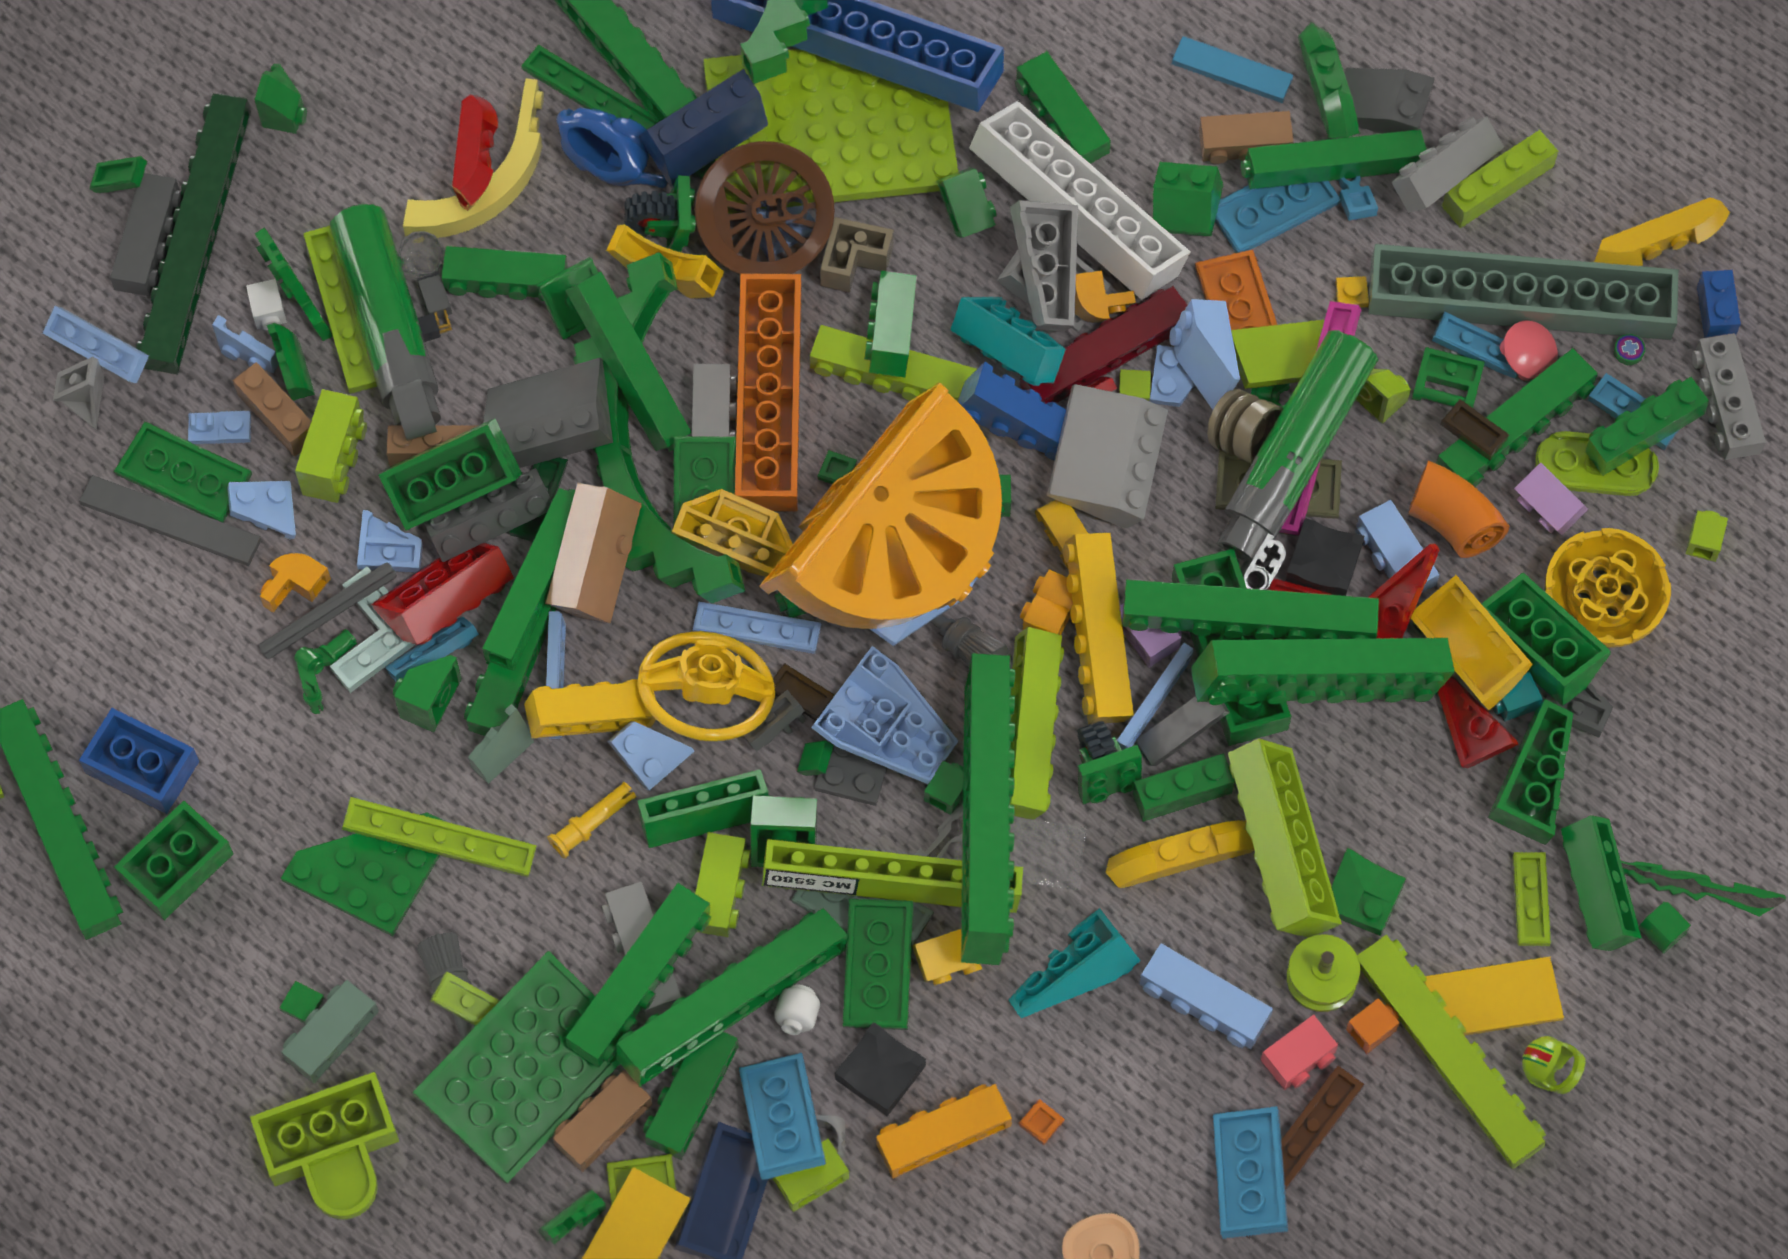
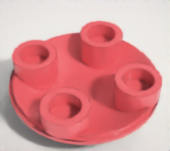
(1529, 349)

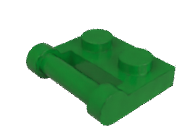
(1450, 371)

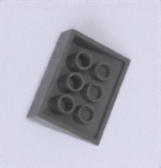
(553, 412)

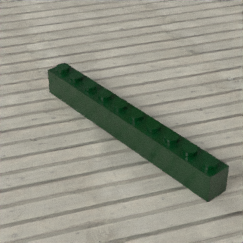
(194, 232)

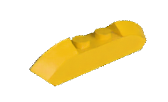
(1672, 230)
(1179, 853)

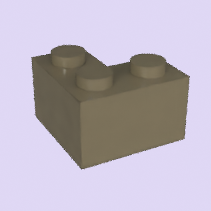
(852, 246)

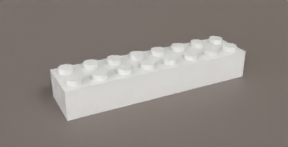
(1108, 221)

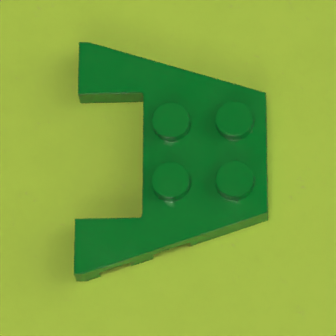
(291, 285)

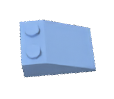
(1206, 348)

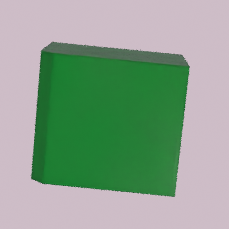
(1664, 926)

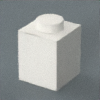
(266, 303)

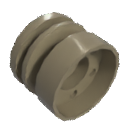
(1241, 424)

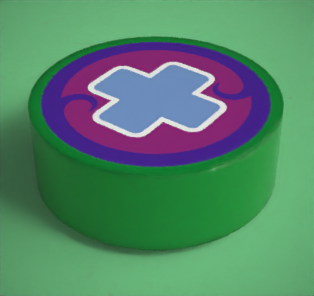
(1629, 349)

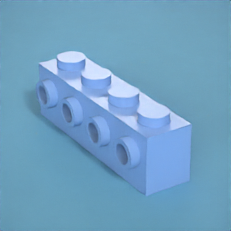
(1205, 996)

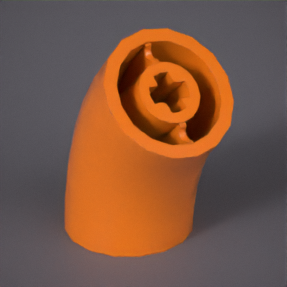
(1457, 511)

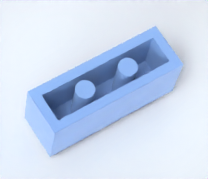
(1391, 540)

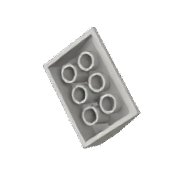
(1107, 454)

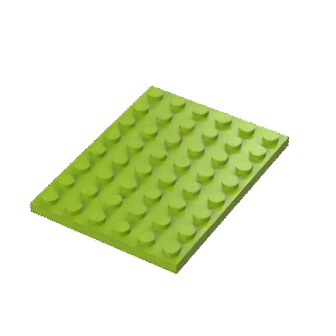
(855, 126)

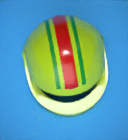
(1546, 1056)

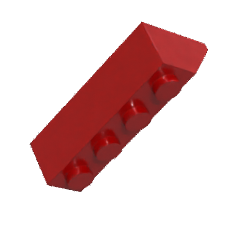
(443, 592)

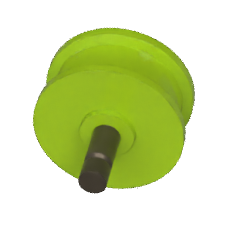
(1323, 973)

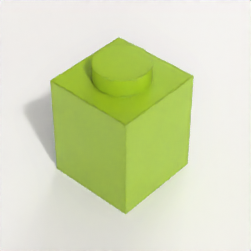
(1706, 535)

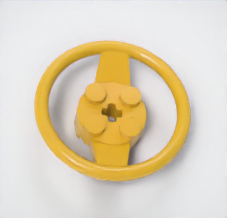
(708, 676)

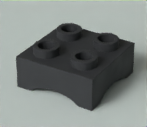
(1324, 558)
(880, 1069)

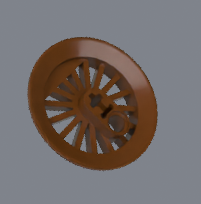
(713, 216)

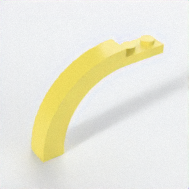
(448, 218)

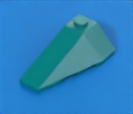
(1090, 961)

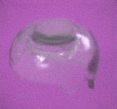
(423, 247)

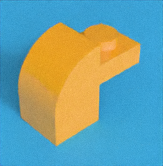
(1092, 301)
(294, 573)

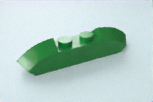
(1328, 82)

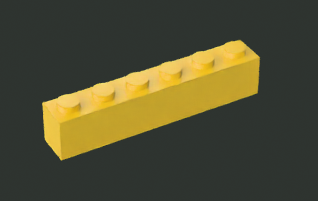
(1098, 628)

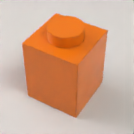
(1373, 1025)

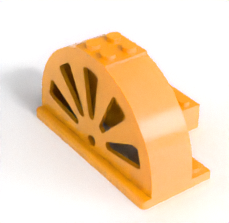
(902, 525)

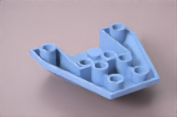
(886, 720)

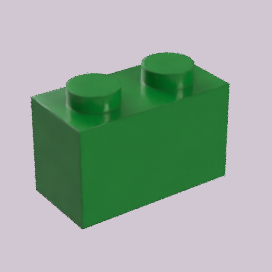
(967, 202)

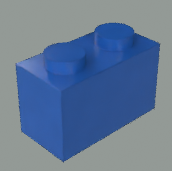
(1718, 303)

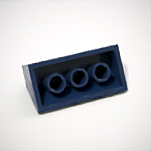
(706, 127)

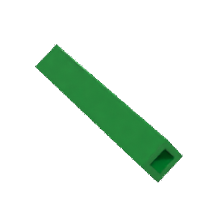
(1331, 159)
(628, 361)
(530, 588)

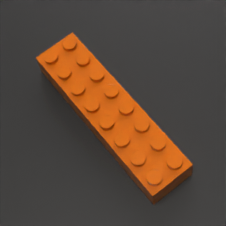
(769, 390)

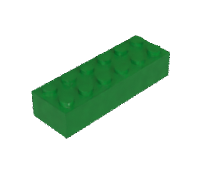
(1248, 720)

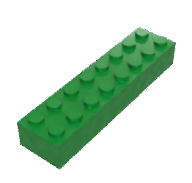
(1322, 670)

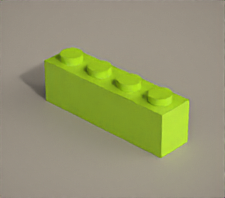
(1500, 178)

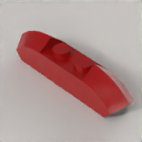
(472, 157)

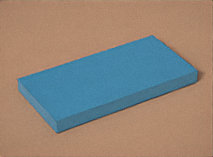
(1261, 214)
(782, 1116)
(1250, 1172)

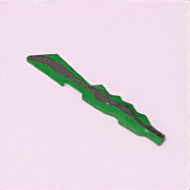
(1696, 886)

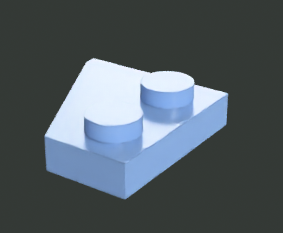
(387, 543)
(648, 753)

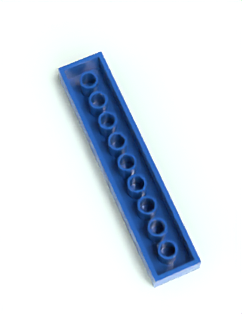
(891, 47)

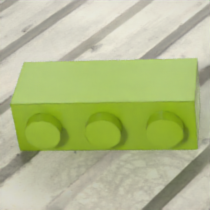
(721, 882)

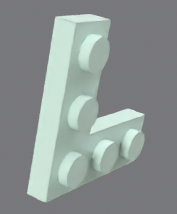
(375, 651)

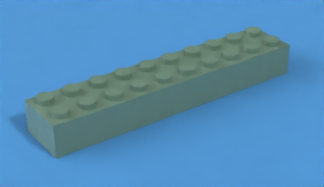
(1522, 288)

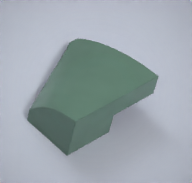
(501, 746)

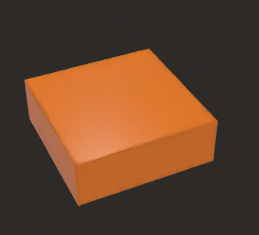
(1041, 1122)

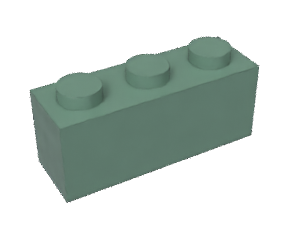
(329, 1031)

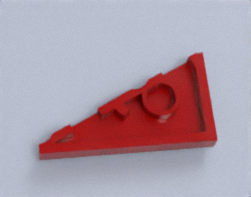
(1401, 593)
(1472, 727)

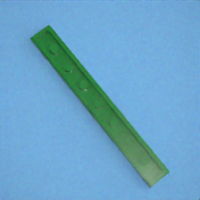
(587, 90)

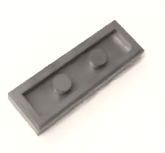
(1179, 729)

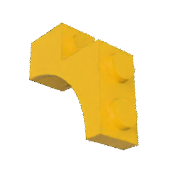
(694, 274)

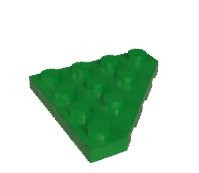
(363, 877)

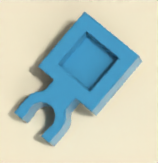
(1356, 200)

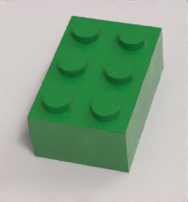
(174, 860)

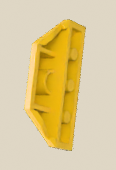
(734, 527)

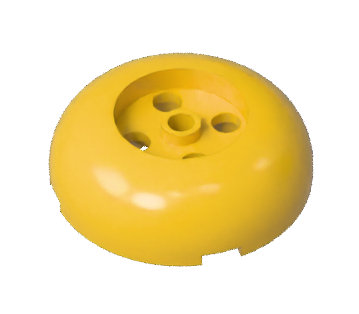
(1626, 562)

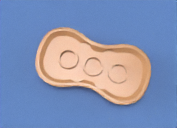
(1101, 1238)

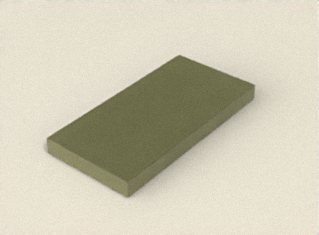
(1324, 497)

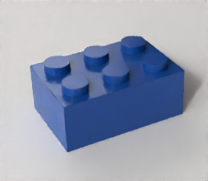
(139, 760)

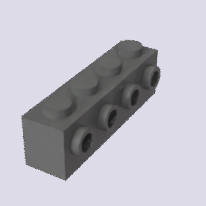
(489, 515)

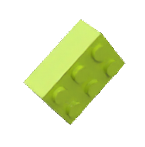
(331, 446)

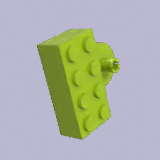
(329, 1143)

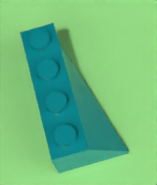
(1008, 338)

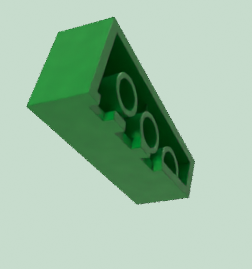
(1533, 782)

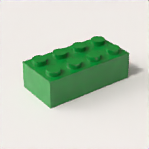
(450, 474)

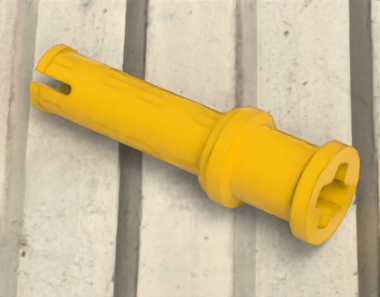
(580, 827)

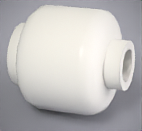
(797, 1009)

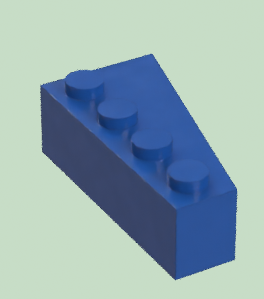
(1012, 411)

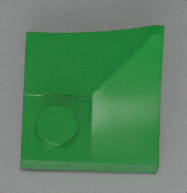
(1365, 892)

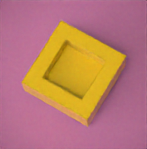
(1352, 291)

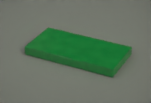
(181, 471)
(878, 964)

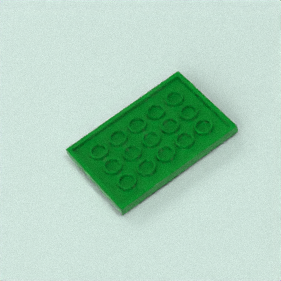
(514, 1072)

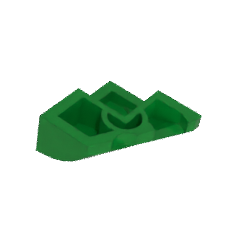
(291, 362)
(576, 1215)

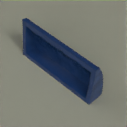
(723, 1197)

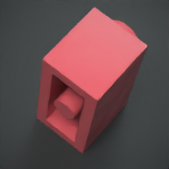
(1299, 1053)

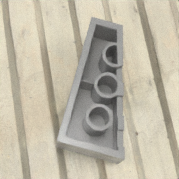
(1048, 259)

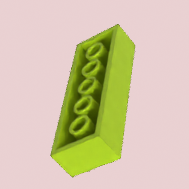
(1284, 838)

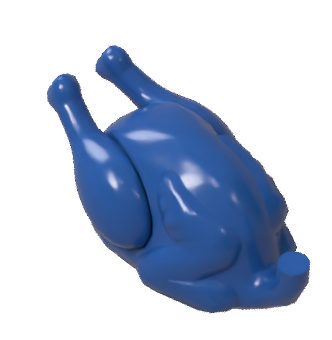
(606, 147)

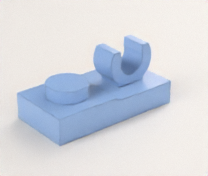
(219, 427)

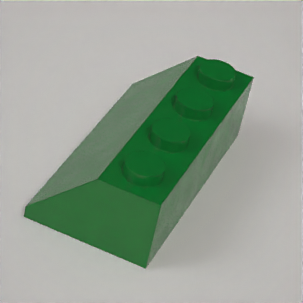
(1556, 644)

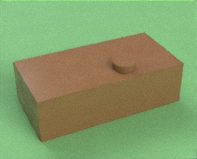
(593, 553)

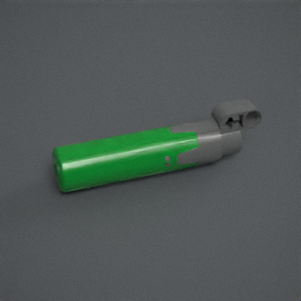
(387, 318)
(1294, 452)

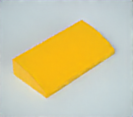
(1478, 645)

